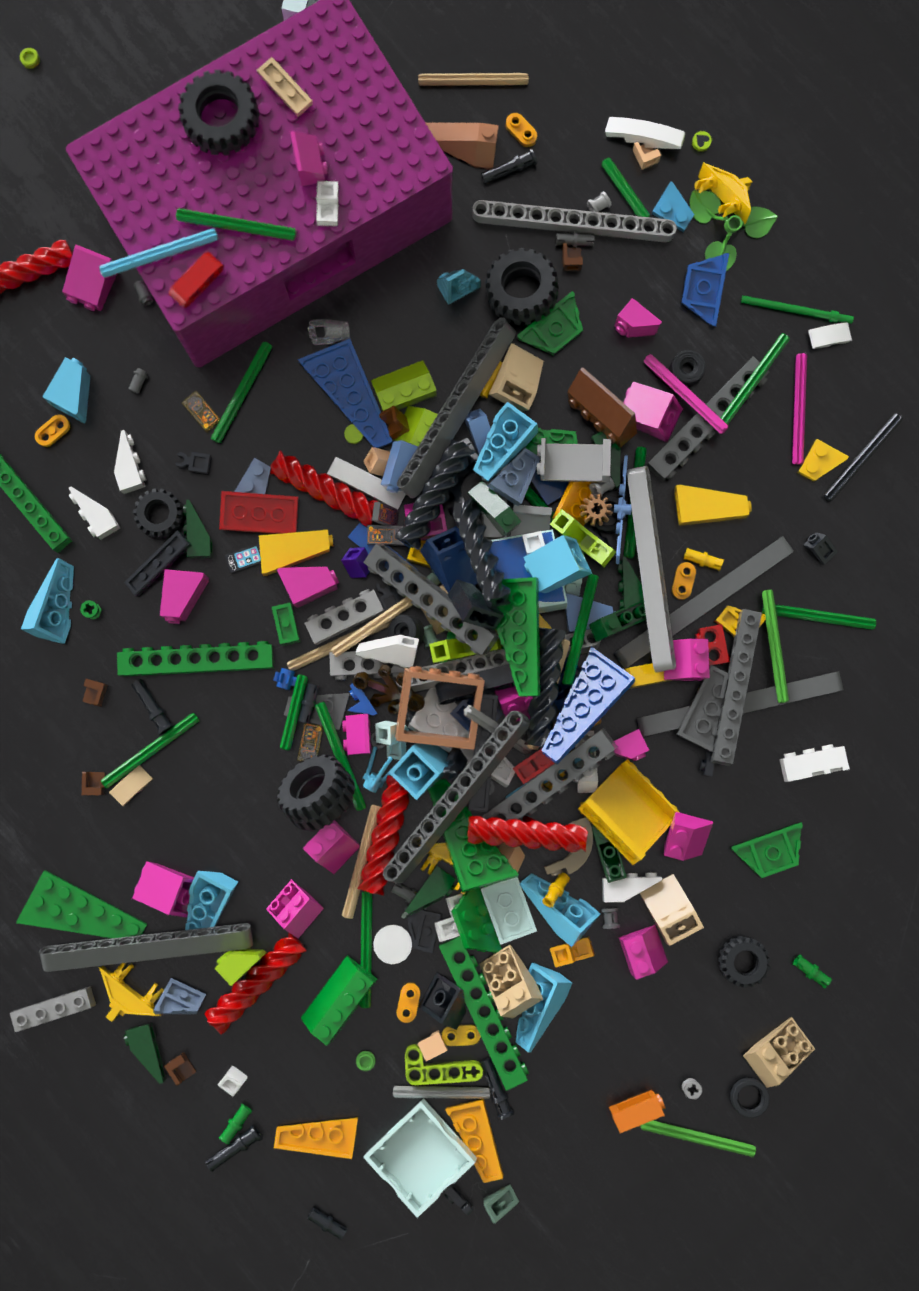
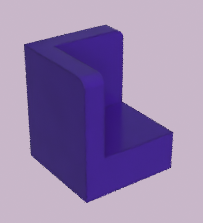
(354, 564)

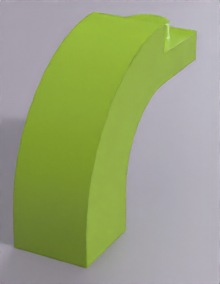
(587, 541)
(454, 649)

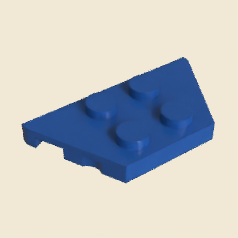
(705, 287)

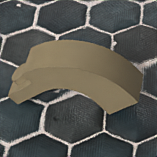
(576, 859)

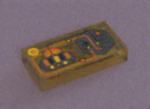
(201, 411)
(310, 741)

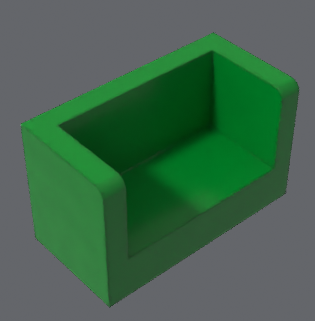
(286, 624)

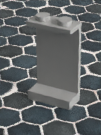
(574, 462)
(532, 518)

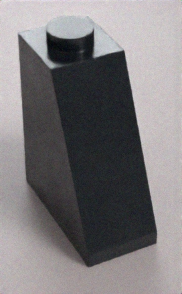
(472, 607)

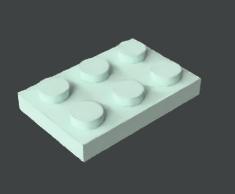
(508, 910)

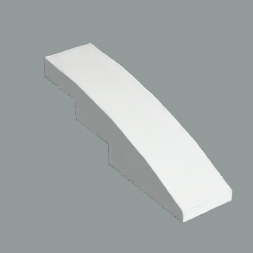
(646, 132)
(364, 482)

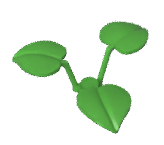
(706, 205)

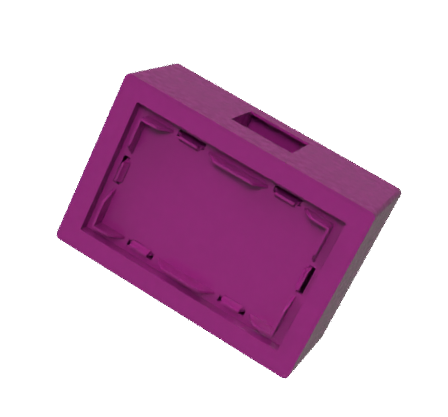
(373, 143)

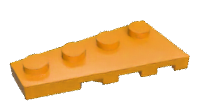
(573, 499)
(475, 1130)
(323, 1138)

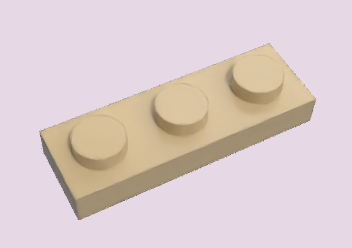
(284, 86)

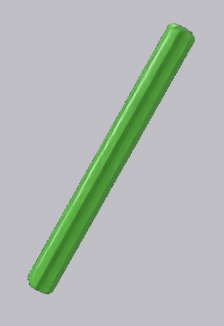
(775, 646)
(699, 1137)

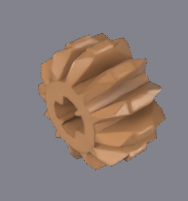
(602, 513)

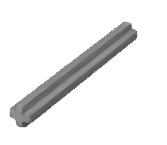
(490, 725)
(441, 1092)

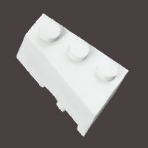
(813, 763)

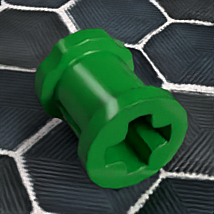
(86, 607)

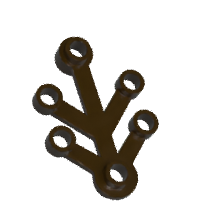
(392, 692)

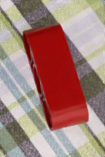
(196, 279)

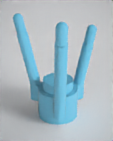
(374, 780)

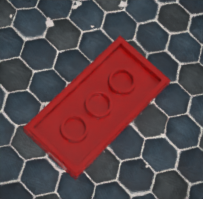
(258, 512)

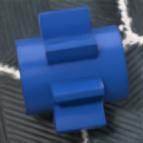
(285, 679)

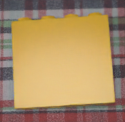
(629, 811)

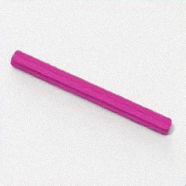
(686, 394)
(799, 409)

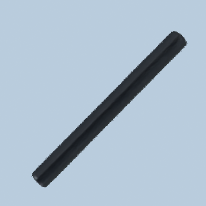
(861, 459)

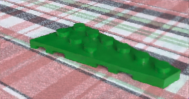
(68, 908)

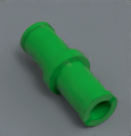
(812, 971)
(235, 1124)

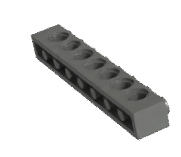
(658, 465)
(397, 565)
(736, 687)
(600, 740)

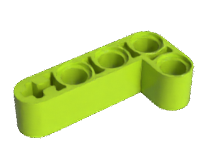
(443, 1067)

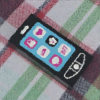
(244, 558)

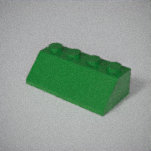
(338, 1000)

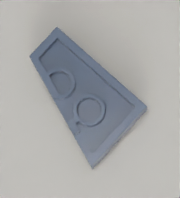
(516, 477)
(255, 478)

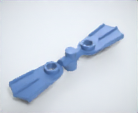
(622, 509)

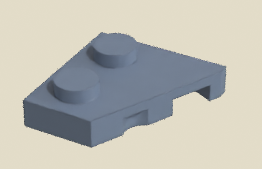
(179, 999)

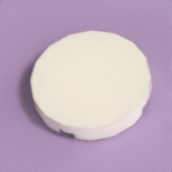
(392, 944)

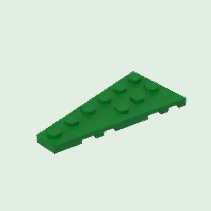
(520, 634)
(474, 863)

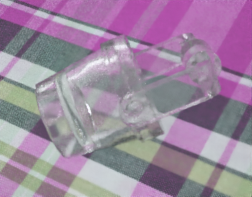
(333, 329)

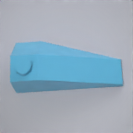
(457, 284)
(506, 438)
(49, 611)
(208, 899)
(567, 917)
(536, 1019)

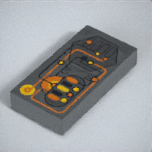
(385, 514)
(383, 535)

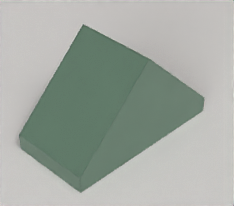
(500, 1202)

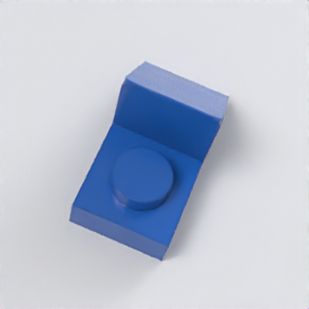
(364, 705)

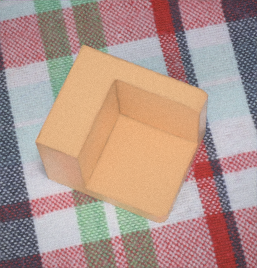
(646, 156)
(376, 461)
(514, 855)
(432, 1046)

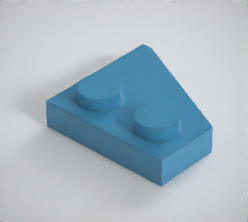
(673, 207)

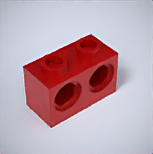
(718, 644)
(532, 766)

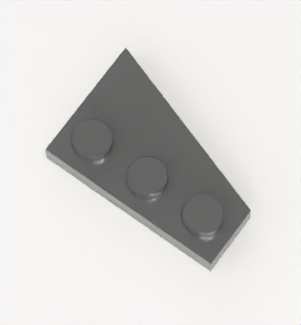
(335, 704)

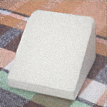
(232, 1081)

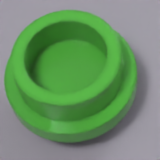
(365, 1061)

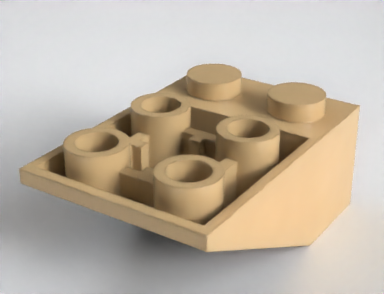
(517, 378)
(671, 910)
(510, 983)
(779, 1053)

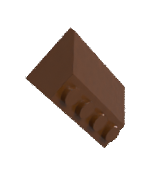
(602, 408)

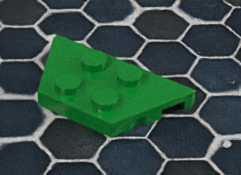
(556, 328)
(772, 851)
(475, 923)

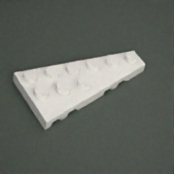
(438, 720)

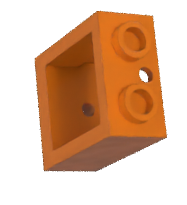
(637, 1110)

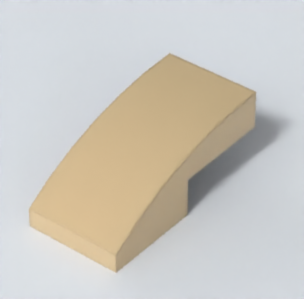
(131, 785)

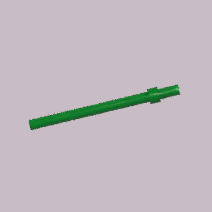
(833, 316)

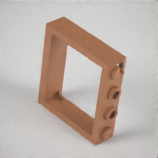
(430, 738)

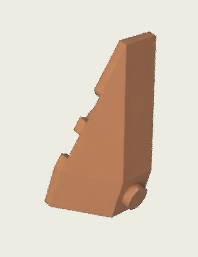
(467, 141)

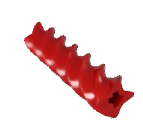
(31, 267)
(323, 488)
(531, 834)
(384, 836)
(257, 981)

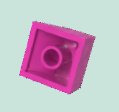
(308, 158)
(636, 321)
(691, 660)
(358, 734)
(631, 746)
(686, 836)

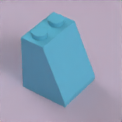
(70, 389)
(557, 564)
(420, 768)

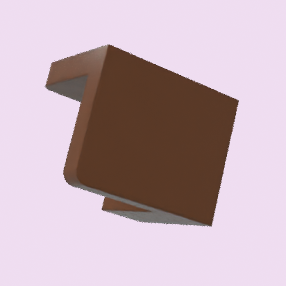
(571, 258)
(396, 422)
(94, 692)
(92, 783)
(180, 1068)

